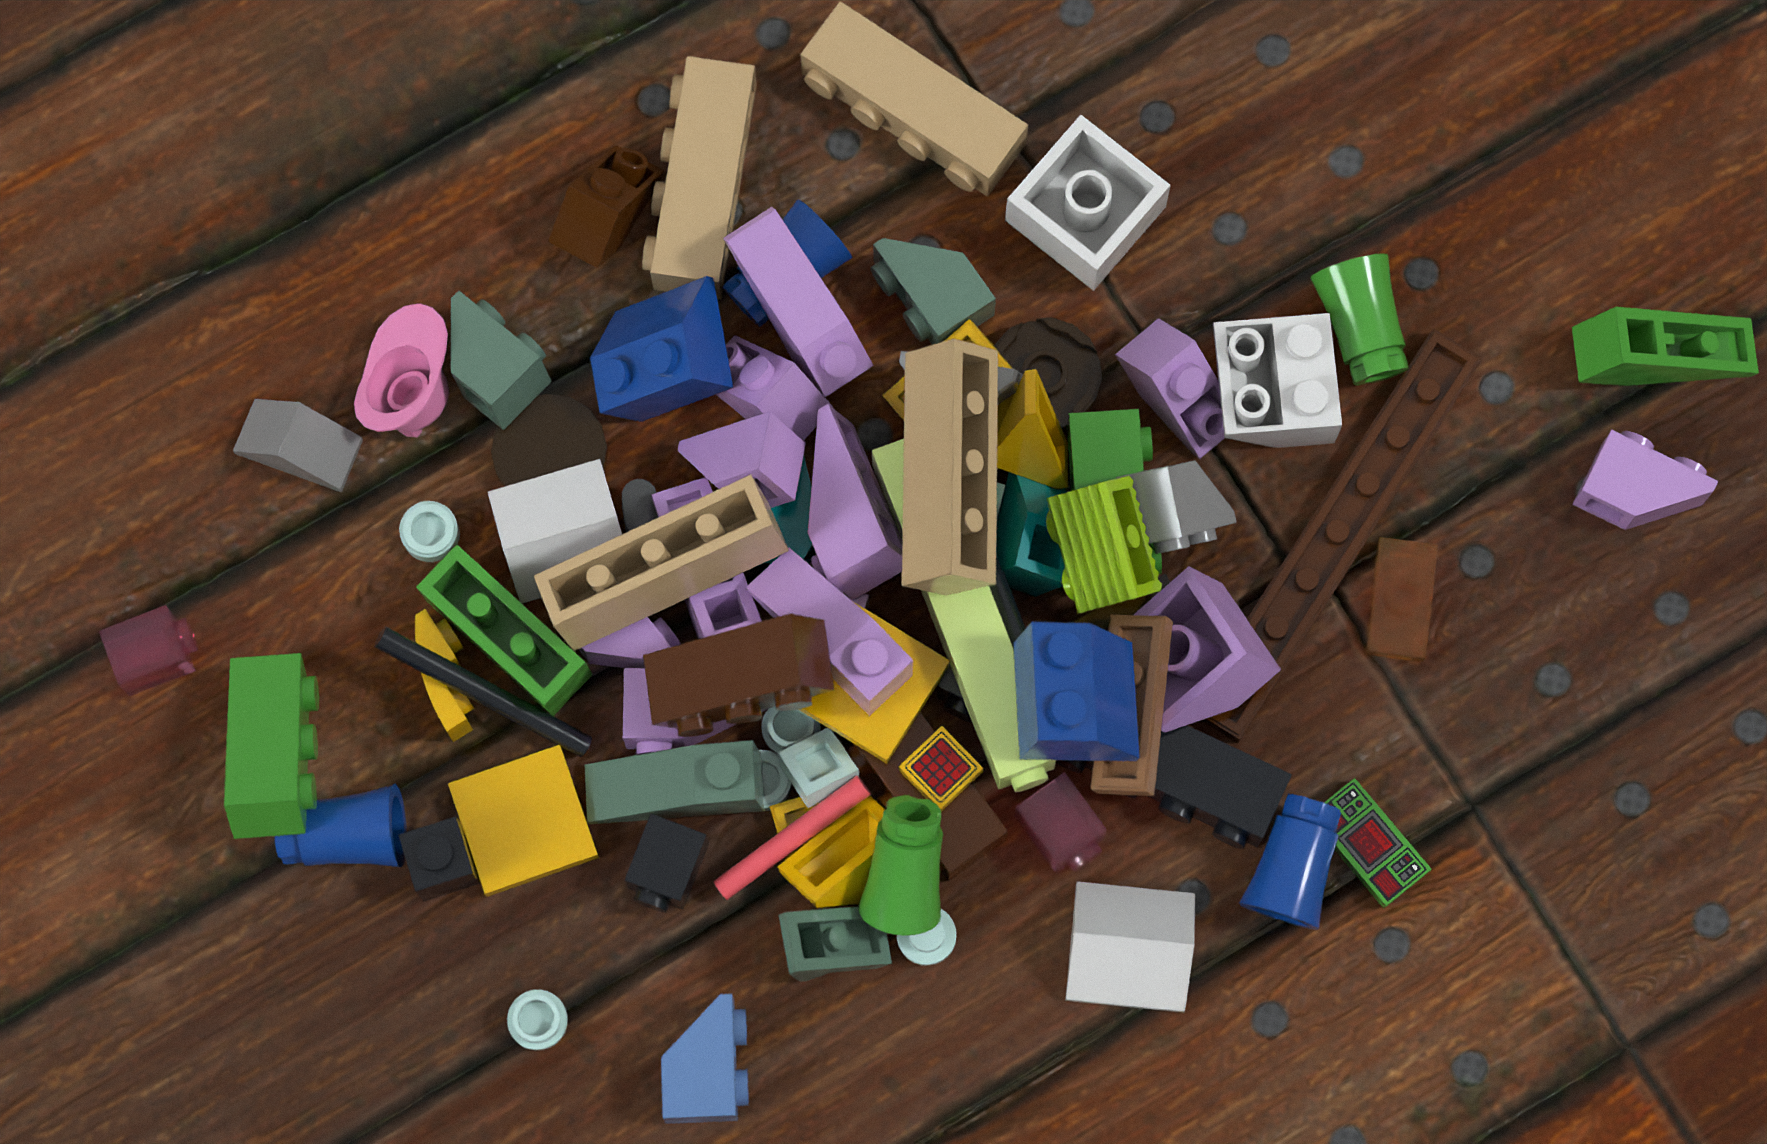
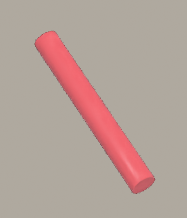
(791, 837)

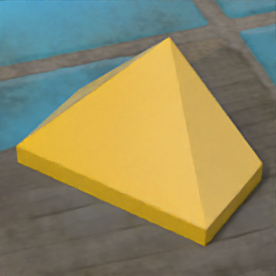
(1031, 436)
(838, 859)

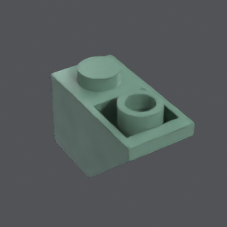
(934, 286)
(491, 364)

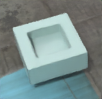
(817, 766)

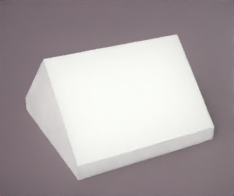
(552, 521)
(1131, 947)

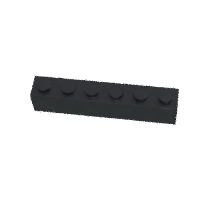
(1193, 779)

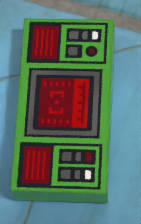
(1374, 846)

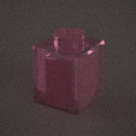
(149, 650)
(1062, 825)

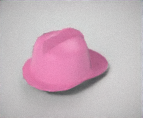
(404, 373)

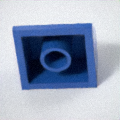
(662, 354)
(1075, 694)

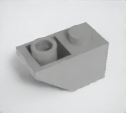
(1180, 506)

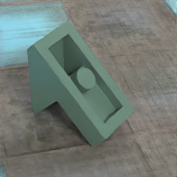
(831, 942)

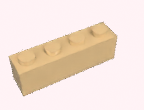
(913, 100)
(702, 174)
(950, 467)
(661, 563)

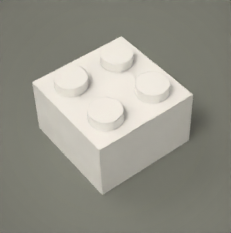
(1087, 202)

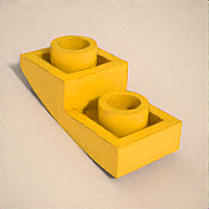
(447, 702)

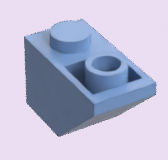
(701, 1067)

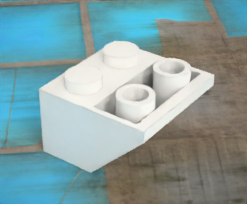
(1278, 380)

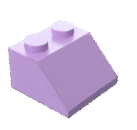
(1213, 650)

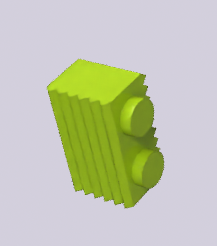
(1102, 544)

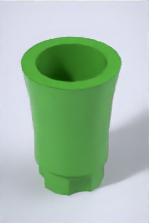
(1363, 316)
(905, 869)

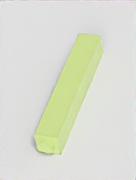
(977, 652)

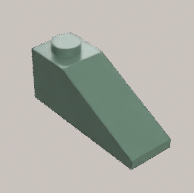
(676, 783)

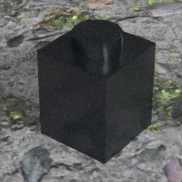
(439, 859)
(666, 864)

